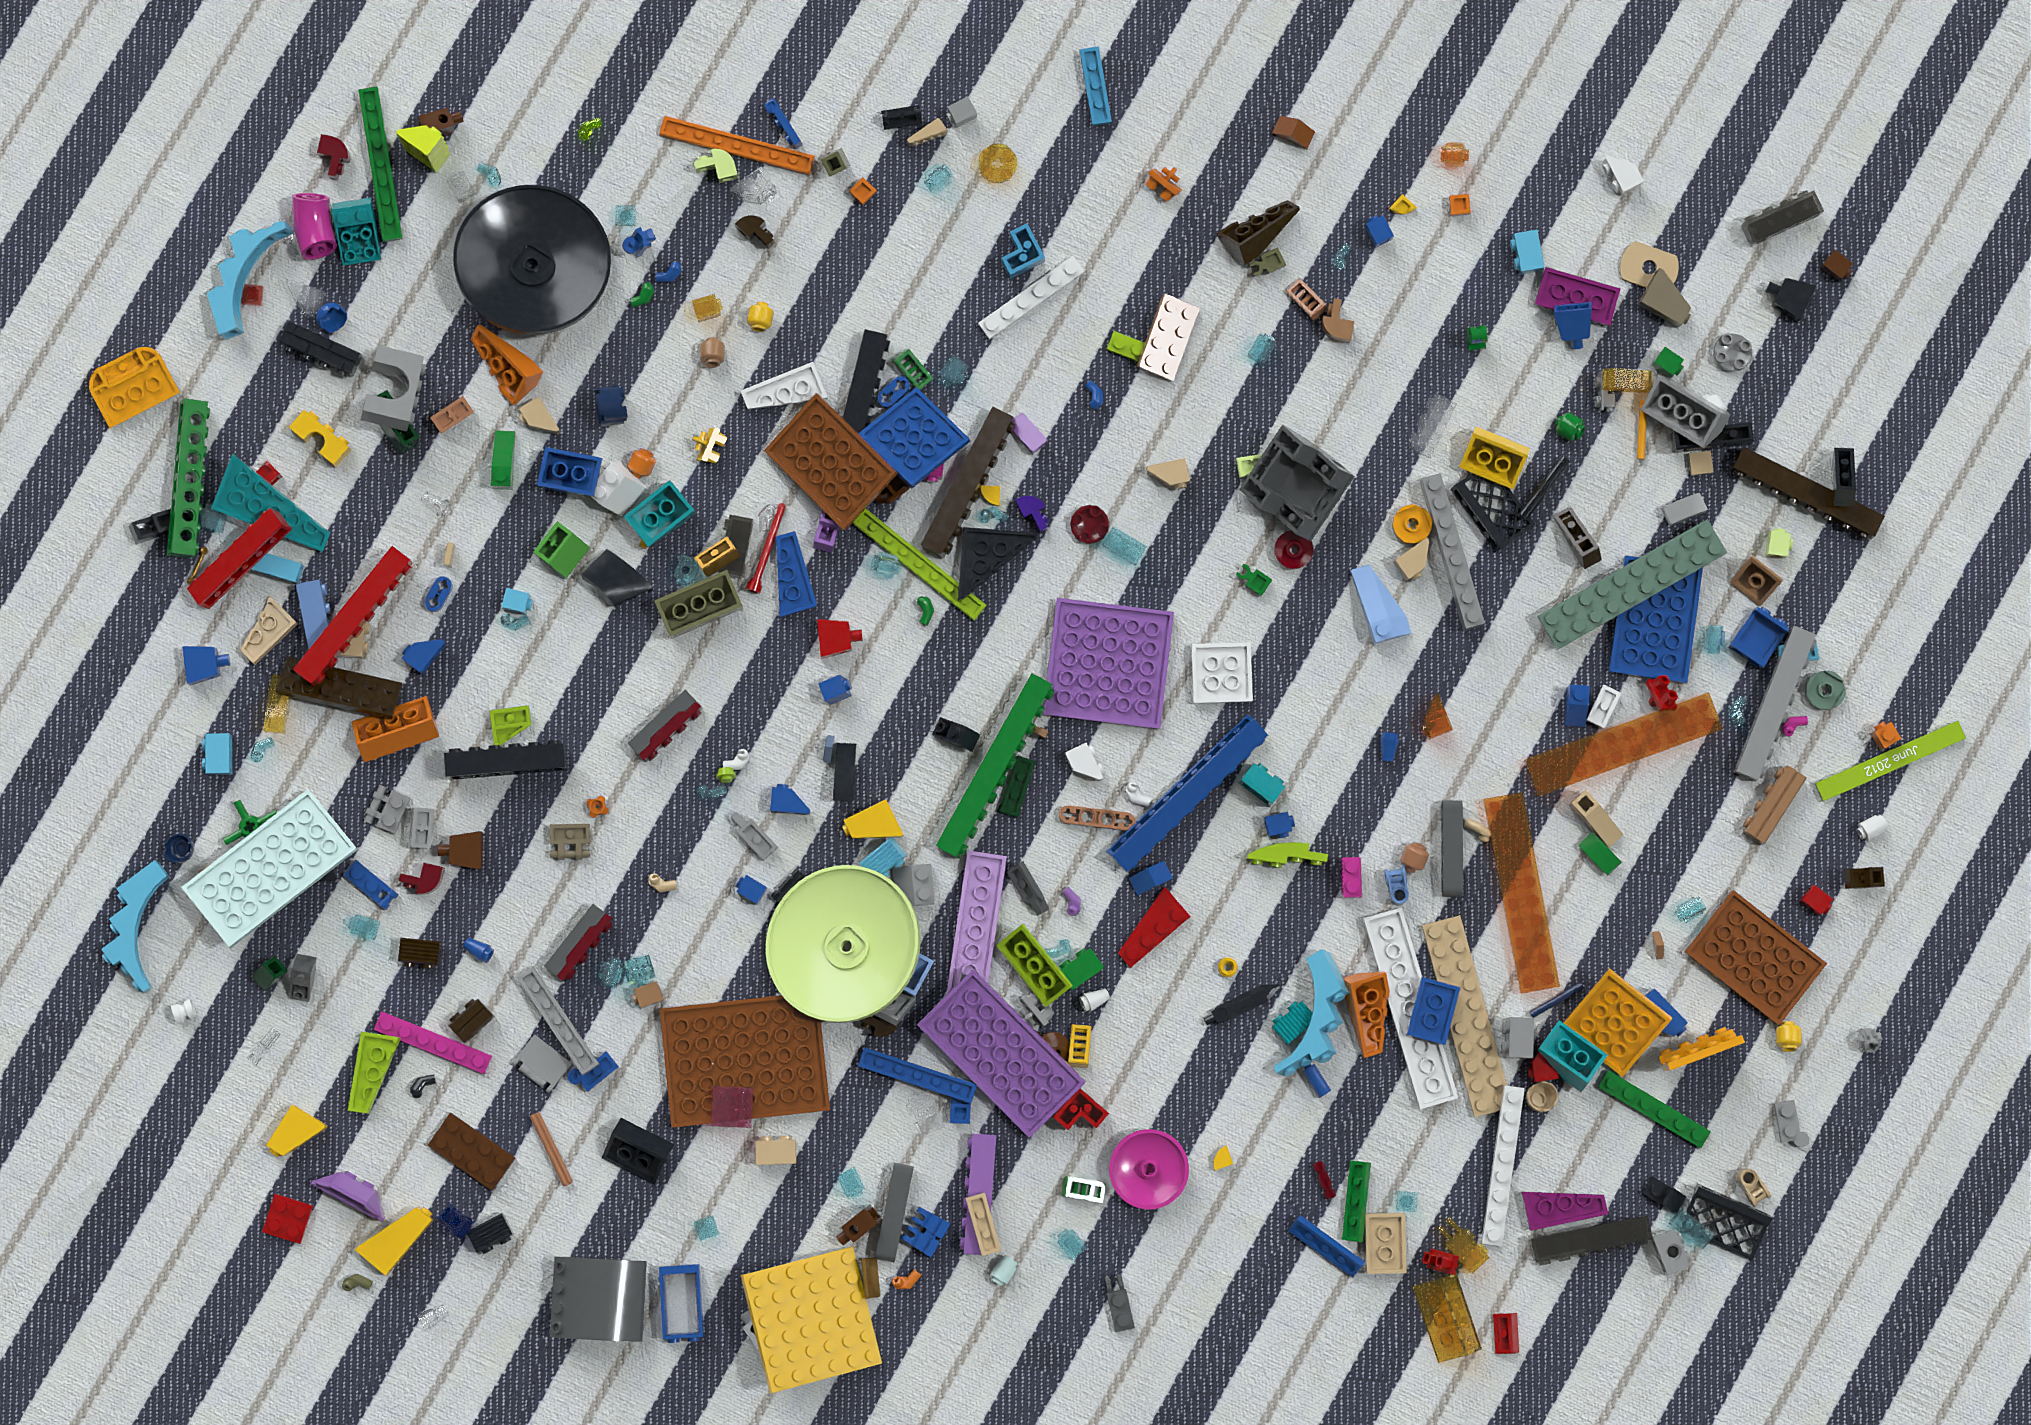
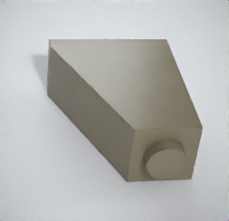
(1665, 300)

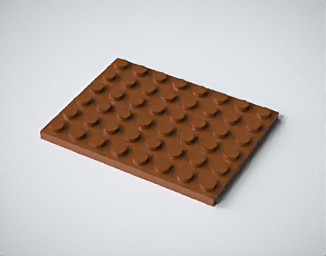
(747, 1045)

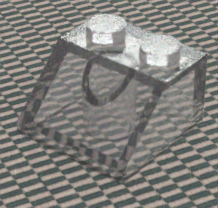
(754, 188)

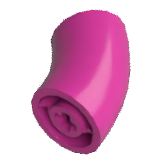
(313, 225)

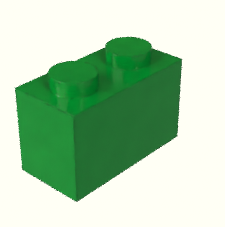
(1081, 968)

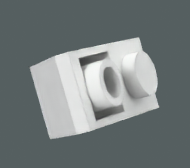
(1623, 173)
(1082, 762)

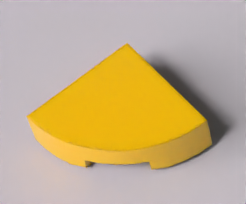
(1402, 206)
(991, 494)
(1222, 1158)

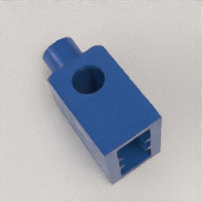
(1574, 322)
(203, 663)

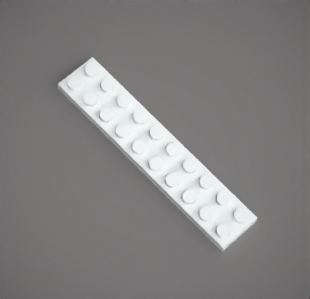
(1397, 958)

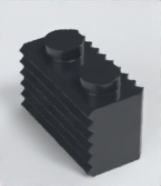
(489, 1233)

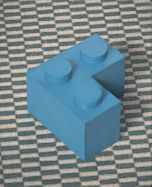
(1027, 252)

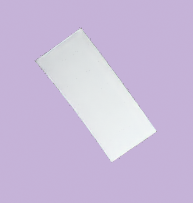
(431, 858)

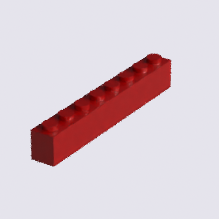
(353, 616)

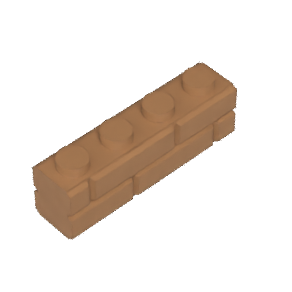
(1774, 805)

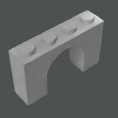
(395, 412)

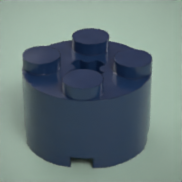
(610, 406)

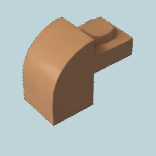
(1335, 328)

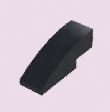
(152, 526)
(844, 772)

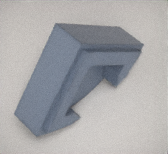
(828, 748)

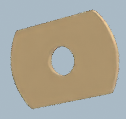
(1637, 254)

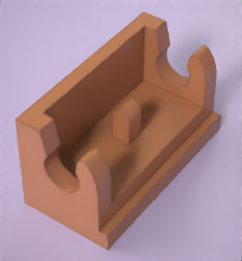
(452, 414)

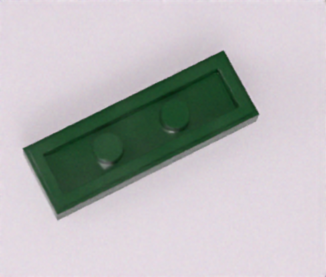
(1017, 786)

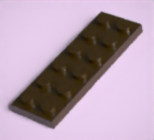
(343, 690)

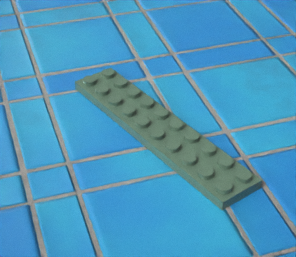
(1632, 584)

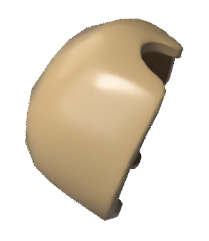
(1542, 1096)

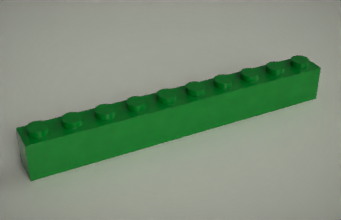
(995, 766)

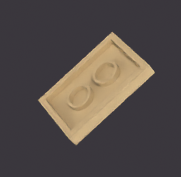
(1385, 1243)

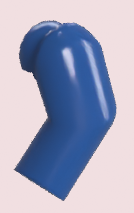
(670, 275)

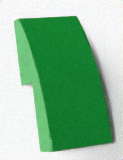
(1600, 853)

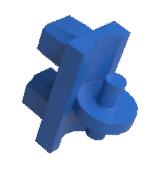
(638, 242)

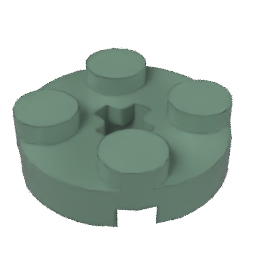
(1815, 695)

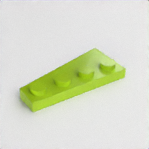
(371, 1066)

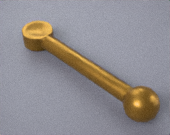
(204, 551)

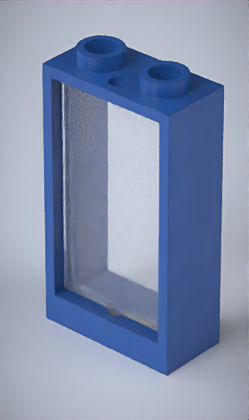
(681, 1303)

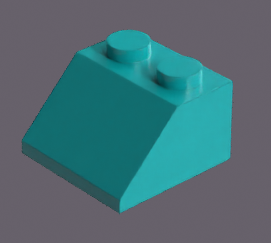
(1262, 784)

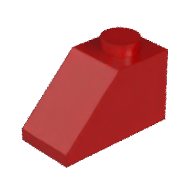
(1541, 1069)

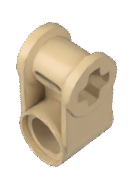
(1755, 1189)

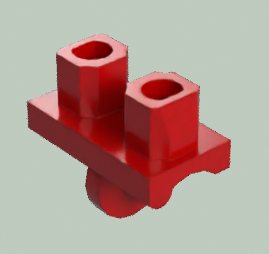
(1661, 695)
(1441, 1261)

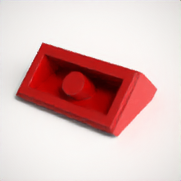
(1506, 1333)

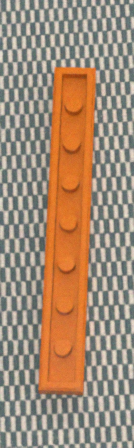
(737, 145)

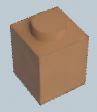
(647, 995)

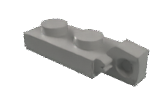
(754, 836)

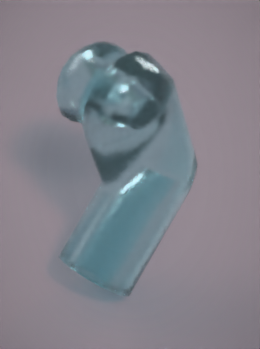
(492, 173)
(1338, 260)
(993, 512)
(1736, 711)
(713, 793)

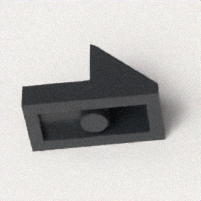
(1664, 1194)

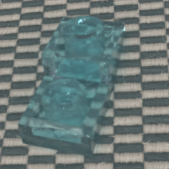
(1691, 1228)

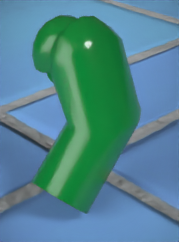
(645, 295)
(927, 608)

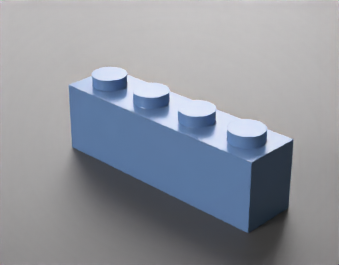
(313, 608)

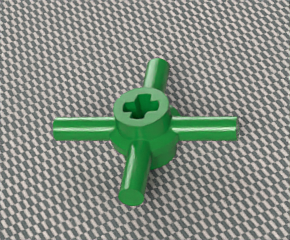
(246, 819)

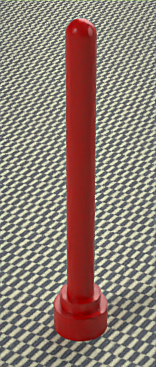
(754, 584)

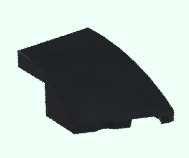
(615, 579)

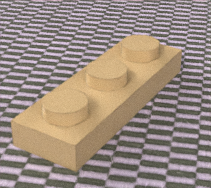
(983, 1224)

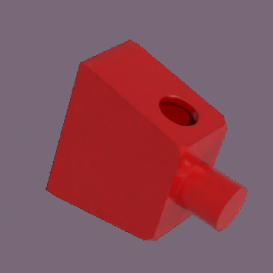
(836, 637)

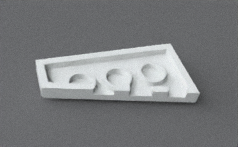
(788, 388)

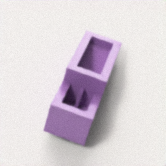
(826, 533)

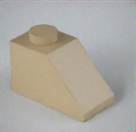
(538, 417)
(1171, 473)
(1413, 561)

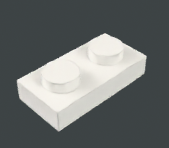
(1603, 706)

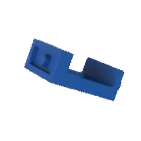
(1759, 637)

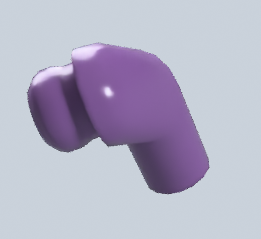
(1074, 902)

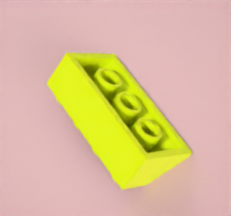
(425, 145)

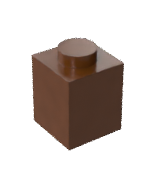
(1837, 266)

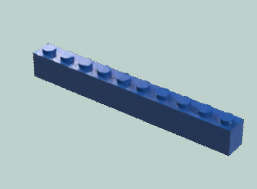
(1187, 793)

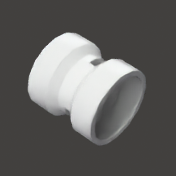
(184, 1011)

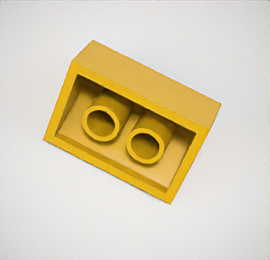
(1494, 457)

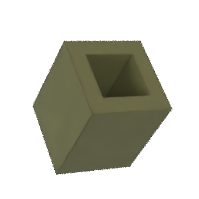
(835, 162)

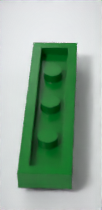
(1356, 1201)

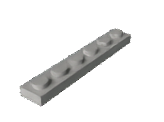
(558, 1021)

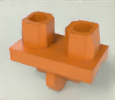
(1158, 178)

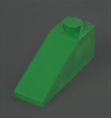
(503, 460)

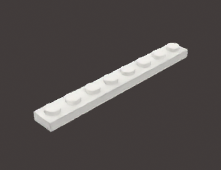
(1502, 1165)

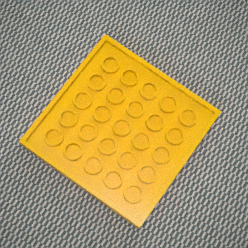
(811, 1319)

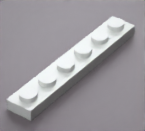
(1031, 297)

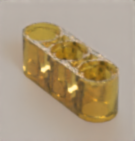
(1626, 380)

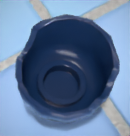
(178, 848)

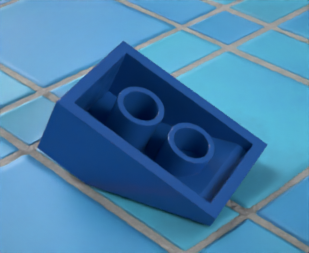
(569, 472)

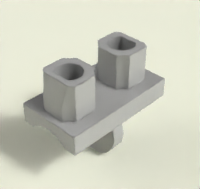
(1040, 1016)

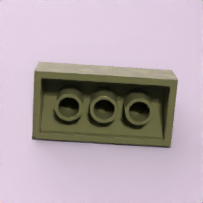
(698, 604)

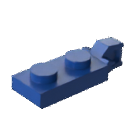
(782, 122)

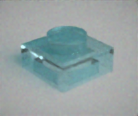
(625, 215)
(1406, 1201)
(706, 1228)

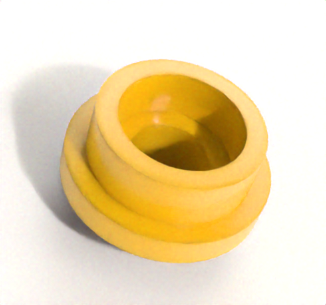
(1232, 962)

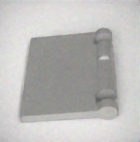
(542, 1063)

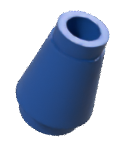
(1389, 745)
(480, 950)

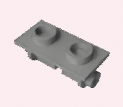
(1603, 400)

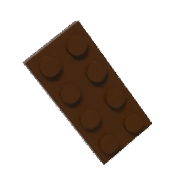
(471, 1151)

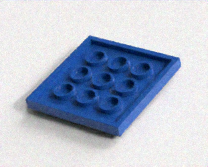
(914, 437)

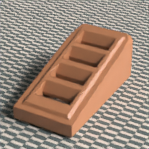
(1320, 309)

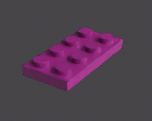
(1565, 288)

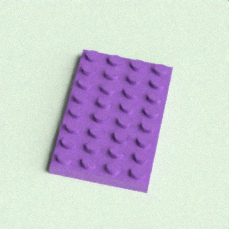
(1001, 1053)

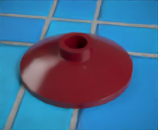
(1286, 558)

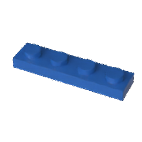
(1326, 1246)

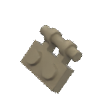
(569, 834)

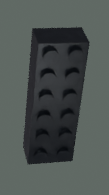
(505, 761)

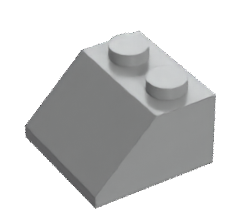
(916, 883)

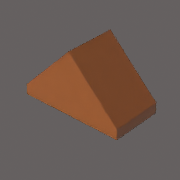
(1294, 131)

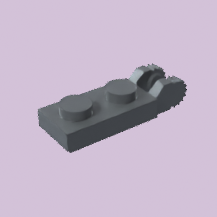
(1119, 1306)

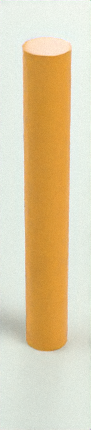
(1641, 433)

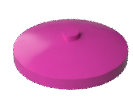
(1149, 1169)

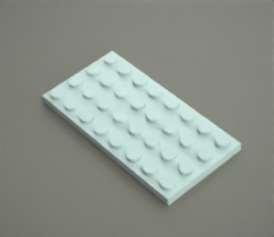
(269, 868)

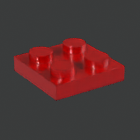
(287, 1218)

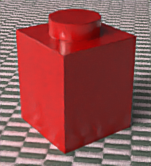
(1816, 900)

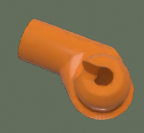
(906, 1282)

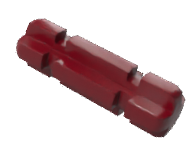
(1324, 1180)

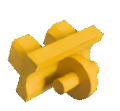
(713, 437)

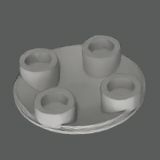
(1732, 352)

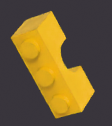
(334, 448)

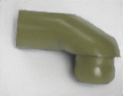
(356, 1280)

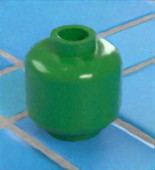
(1570, 427)

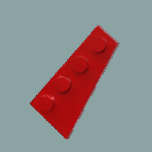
(1156, 925)

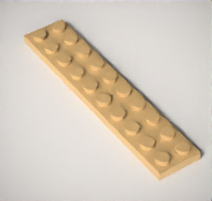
(1470, 1021)

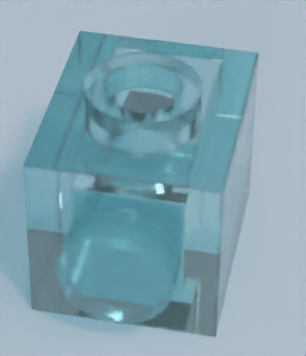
(953, 372)
(212, 519)

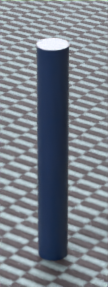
(1556, 1000)

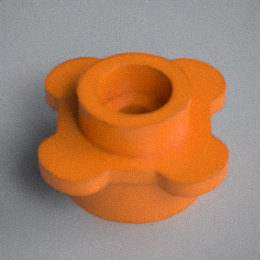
(592, 806)

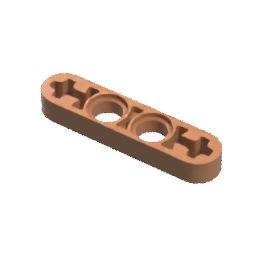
(1096, 821)

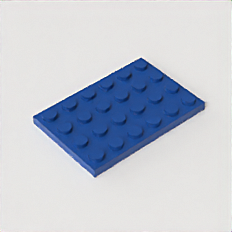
(1658, 632)

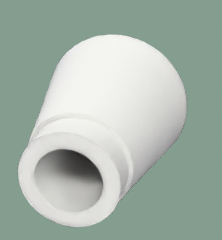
(1093, 999)

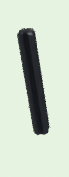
(1543, 488)

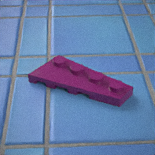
(1560, 1208)

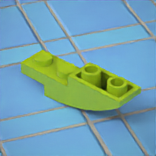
(1278, 854)

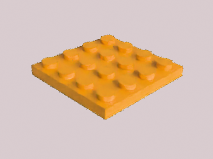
(1618, 1021)

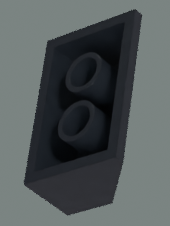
(637, 1151)

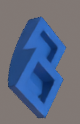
(960, 1111)

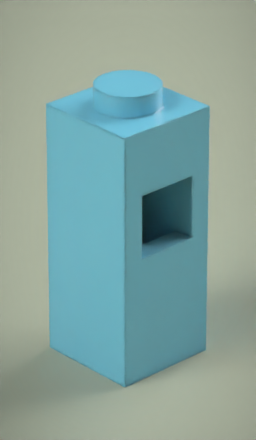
(279, 568)

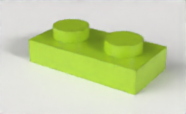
(1125, 346)

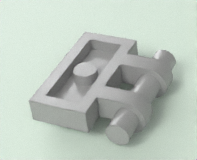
(393, 811)

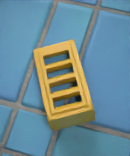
(1079, 1062)

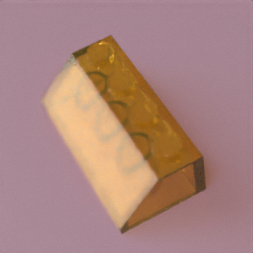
(1447, 1318)

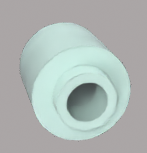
(1003, 1270)

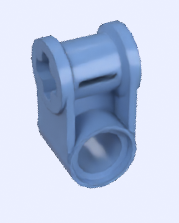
(1396, 884)

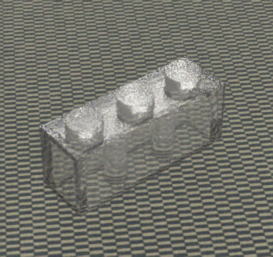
(1432, 425)

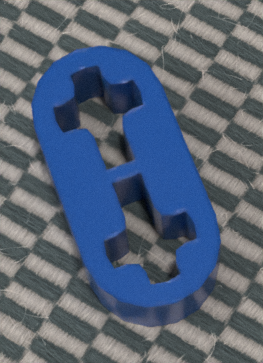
(890, 389)
(442, 596)

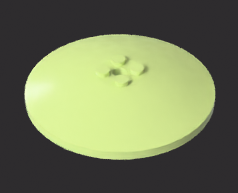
(809, 938)

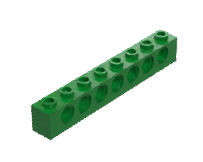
(177, 546)

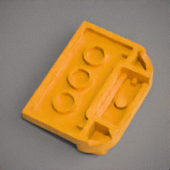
(131, 385)
(1698, 1050)

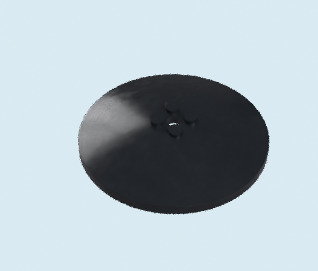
(539, 227)

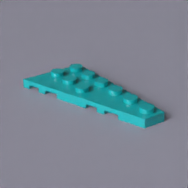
(247, 495)

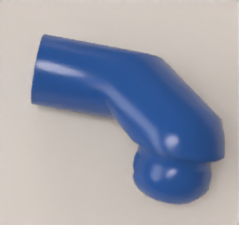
(1097, 394)

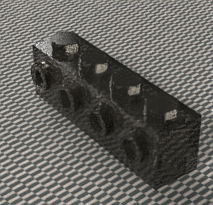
(1782, 218)

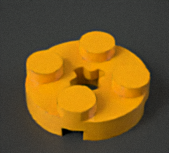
(1421, 530)

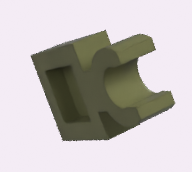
(1270, 261)

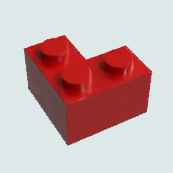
(1080, 1105)

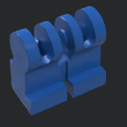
(935, 1228)

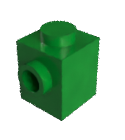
(1668, 363)

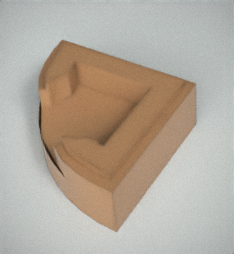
(1041, 732)
(1658, 945)

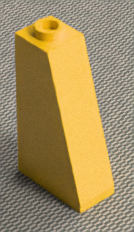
(394, 1241)

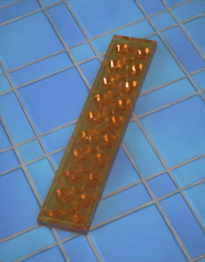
(1623, 744)
(1521, 893)

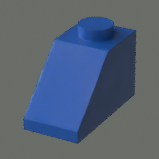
(422, 654)
(1577, 705)
(787, 801)

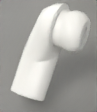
(739, 761)

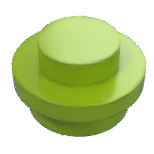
(725, 774)

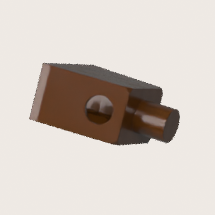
(441, 120)
(464, 850)
(863, 1220)

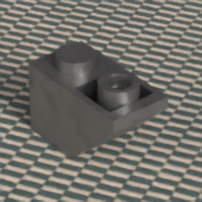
(302, 977)

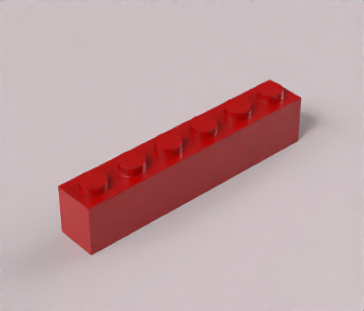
(239, 558)

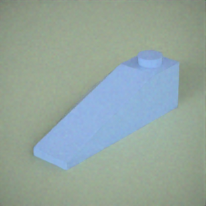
(1380, 609)

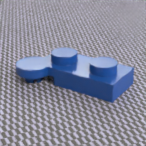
(595, 1076)

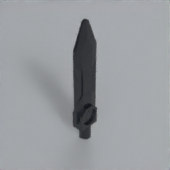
(1242, 1004)

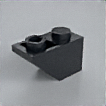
(956, 734)

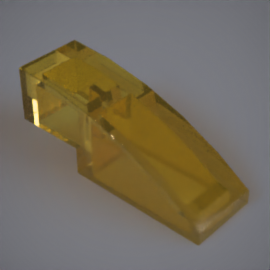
(276, 709)

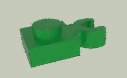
(1257, 581)

